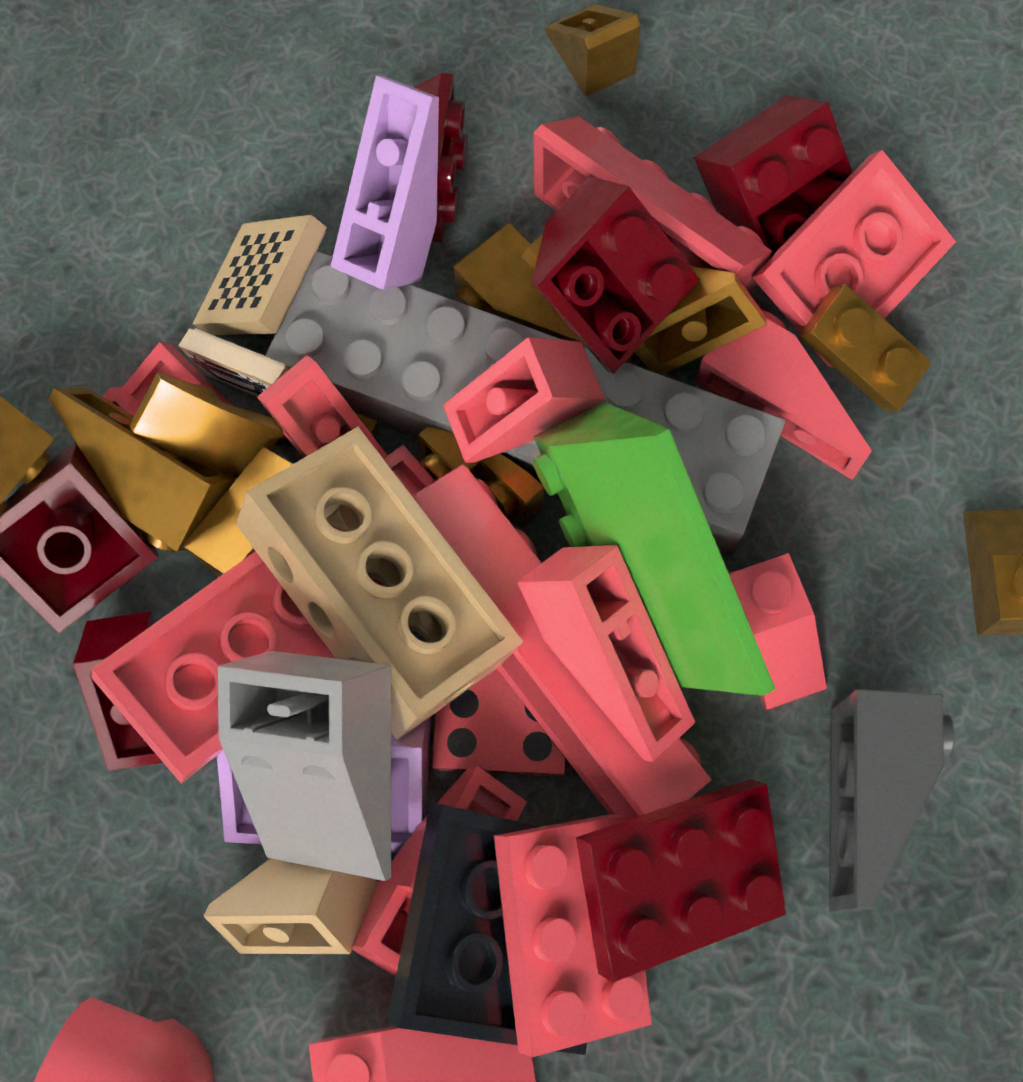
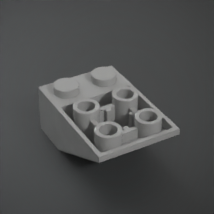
(312, 757)

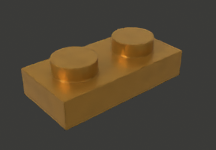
(865, 348)

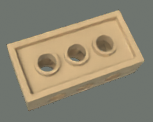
(382, 539)

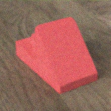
(311, 409)

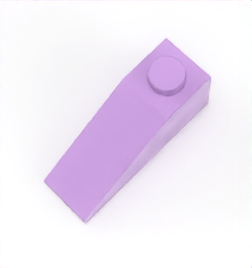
(392, 189)

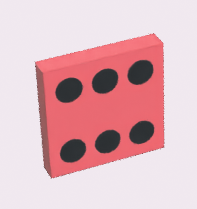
(495, 732)

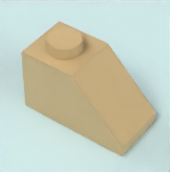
(292, 910)

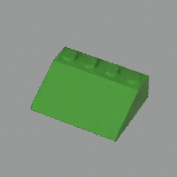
(632, 491)

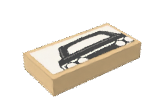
(231, 362)

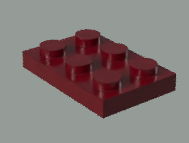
(680, 878)

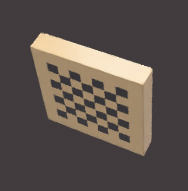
(260, 276)

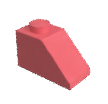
(522, 396)
(782, 628)

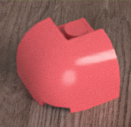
(120, 1046)

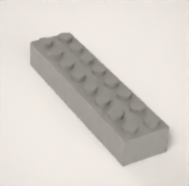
(411, 351)

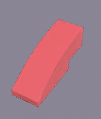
(387, 913)

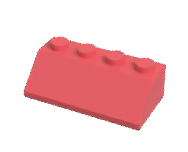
(574, 150)

